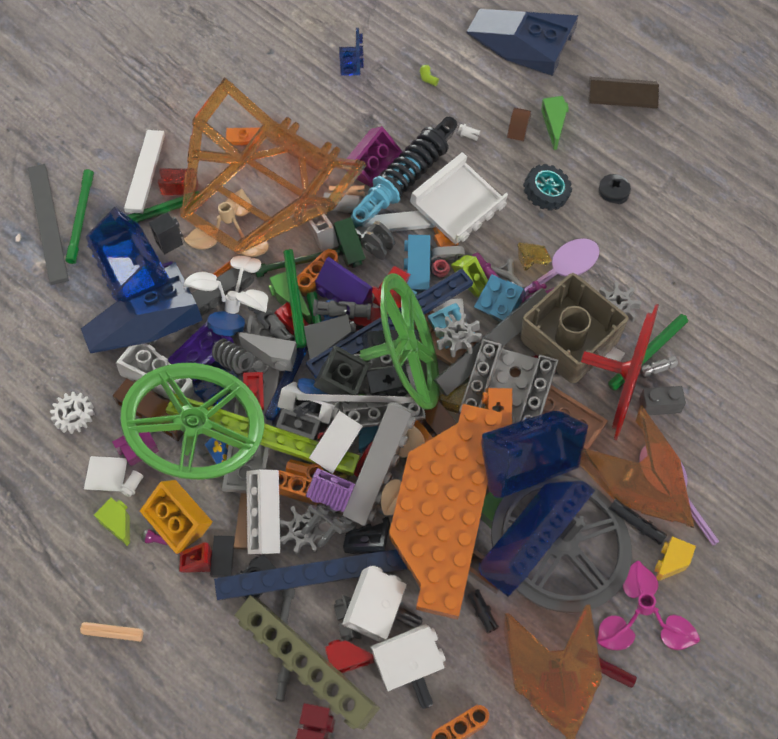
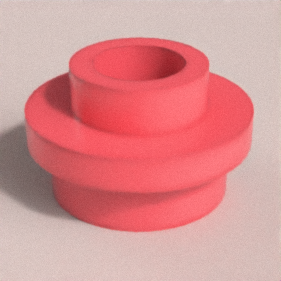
(440, 264)

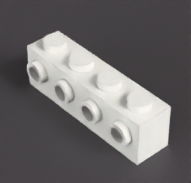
(264, 516)

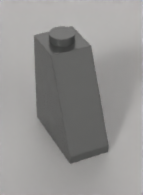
(327, 334)

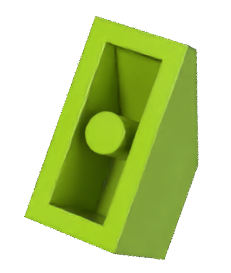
(474, 271)
(115, 519)

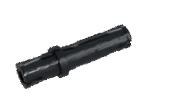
(646, 527)

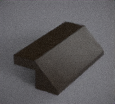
(624, 92)

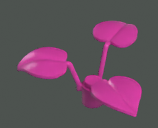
(642, 583)

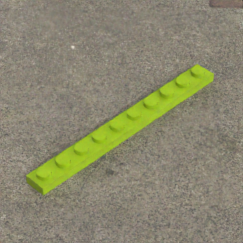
(272, 436)

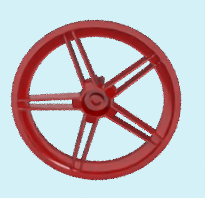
(628, 370)

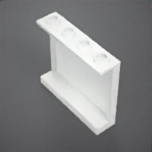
(457, 200)

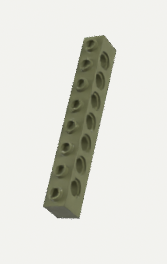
(364, 707)

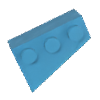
(418, 262)

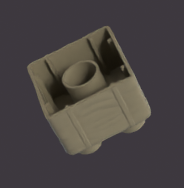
(570, 322)

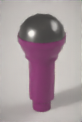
(149, 536)

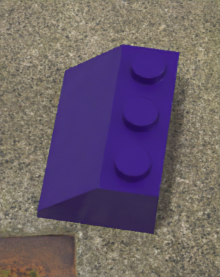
(342, 285)

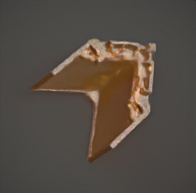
(652, 485)
(556, 681)

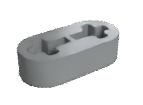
(449, 254)

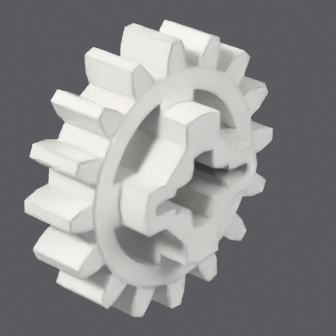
(72, 412)

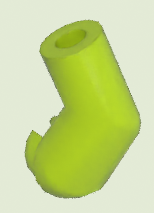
(426, 75)

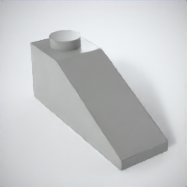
(323, 232)
(274, 352)

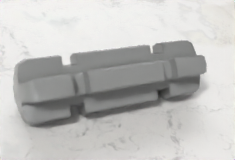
(659, 366)

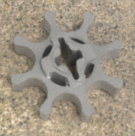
(622, 300)
(458, 335)
(295, 534)

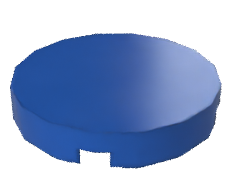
(225, 323)
(306, 386)

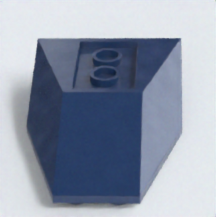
(524, 37)
(144, 317)

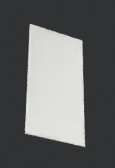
(335, 442)

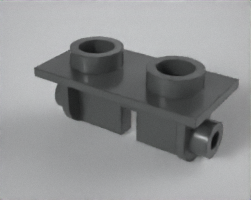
(341, 608)

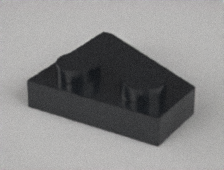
(367, 538)

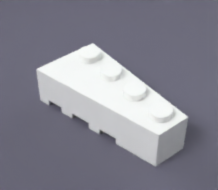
(142, 359)

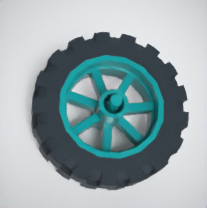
(543, 197)

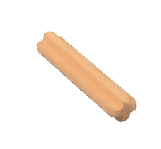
(111, 631)

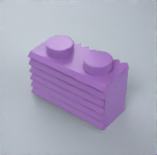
(330, 490)

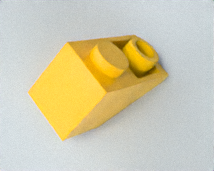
(675, 559)

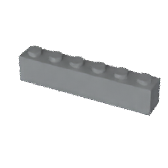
(379, 463)

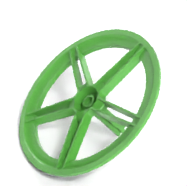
(406, 344)
(192, 419)

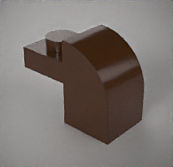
(519, 124)

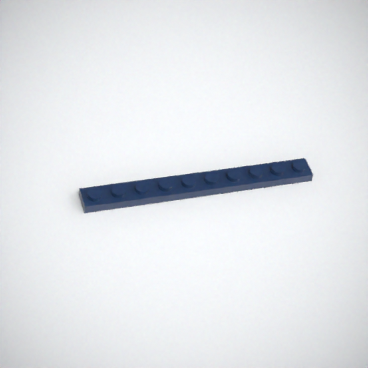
(428, 301)
(305, 574)

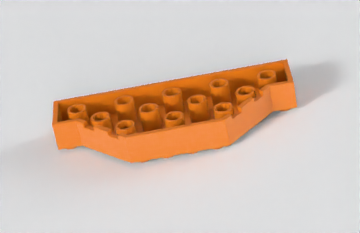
(442, 510)

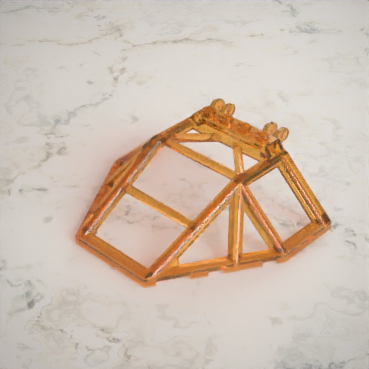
(287, 142)

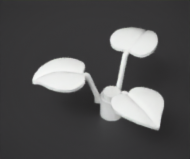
(252, 298)

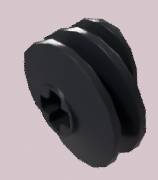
(614, 189)

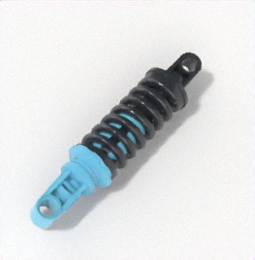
(405, 170)

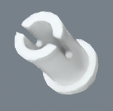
(467, 132)
(131, 484)

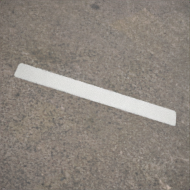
(354, 398)

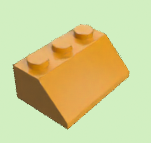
(175, 515)

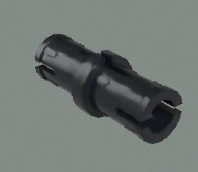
(483, 611)

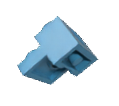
(499, 298)

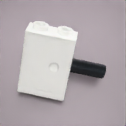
(320, 410)
(377, 605)
(408, 660)

